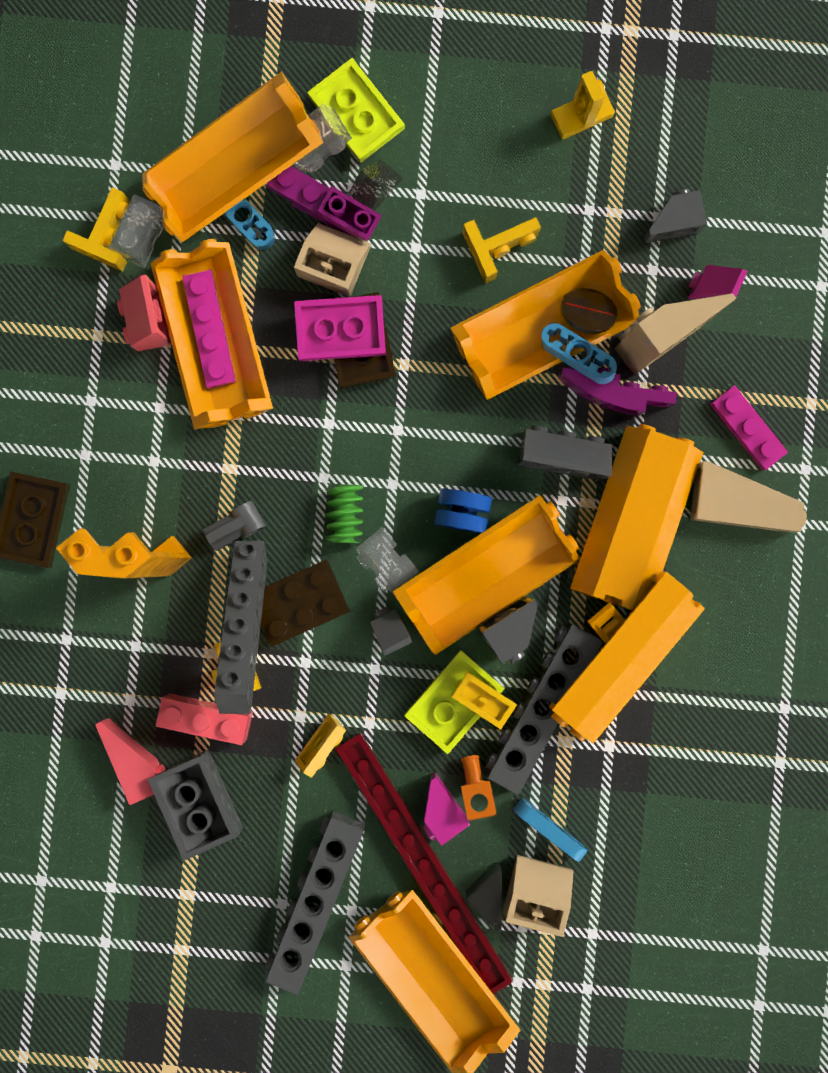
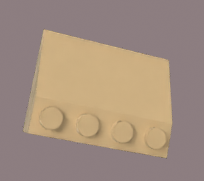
(661, 330)

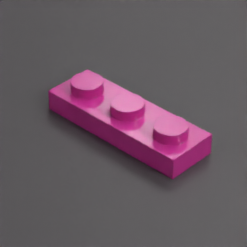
(748, 428)

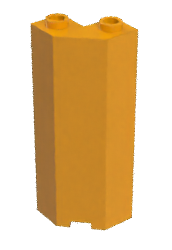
(231, 158)
(505, 340)
(250, 393)
(637, 516)
(124, 558)
(487, 574)
(627, 659)
(433, 982)

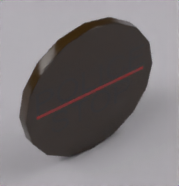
(588, 310)

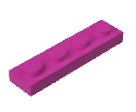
(209, 329)

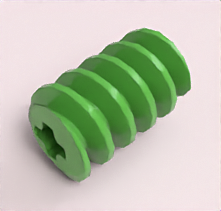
(344, 513)

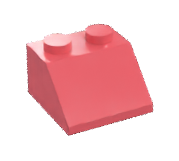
(143, 315)

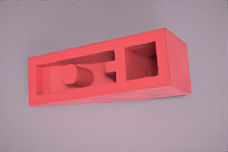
(130, 761)

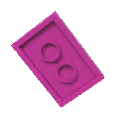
(340, 328)

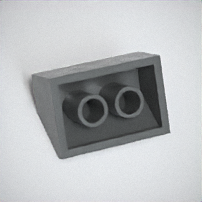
(565, 453)
(510, 630)
(196, 805)

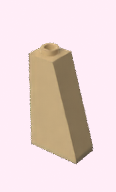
(738, 501)

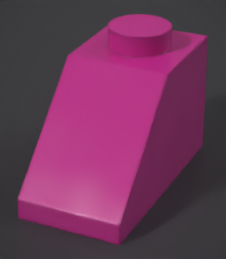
(716, 281)
(442, 813)

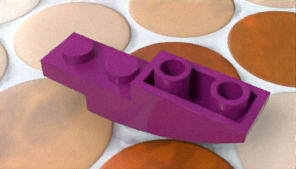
(325, 203)
(624, 399)

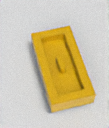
(483, 700)
(320, 745)

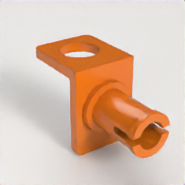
(474, 786)

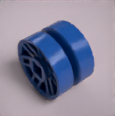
(463, 510)

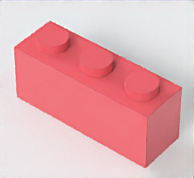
(202, 719)

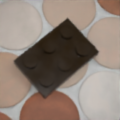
(368, 369)
(31, 519)
(302, 603)

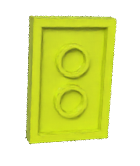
(360, 108)
(438, 713)

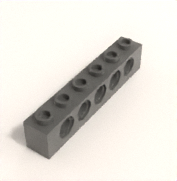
(241, 629)
(514, 775)
(290, 973)

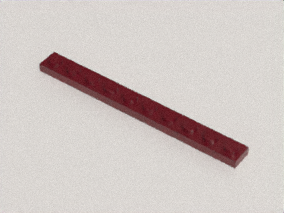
(423, 862)

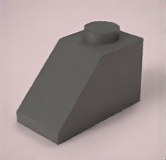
(679, 217)
(390, 630)

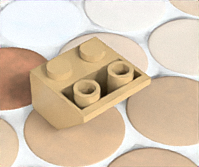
(331, 259)
(539, 896)

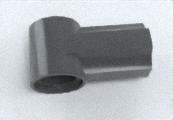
(240, 523)

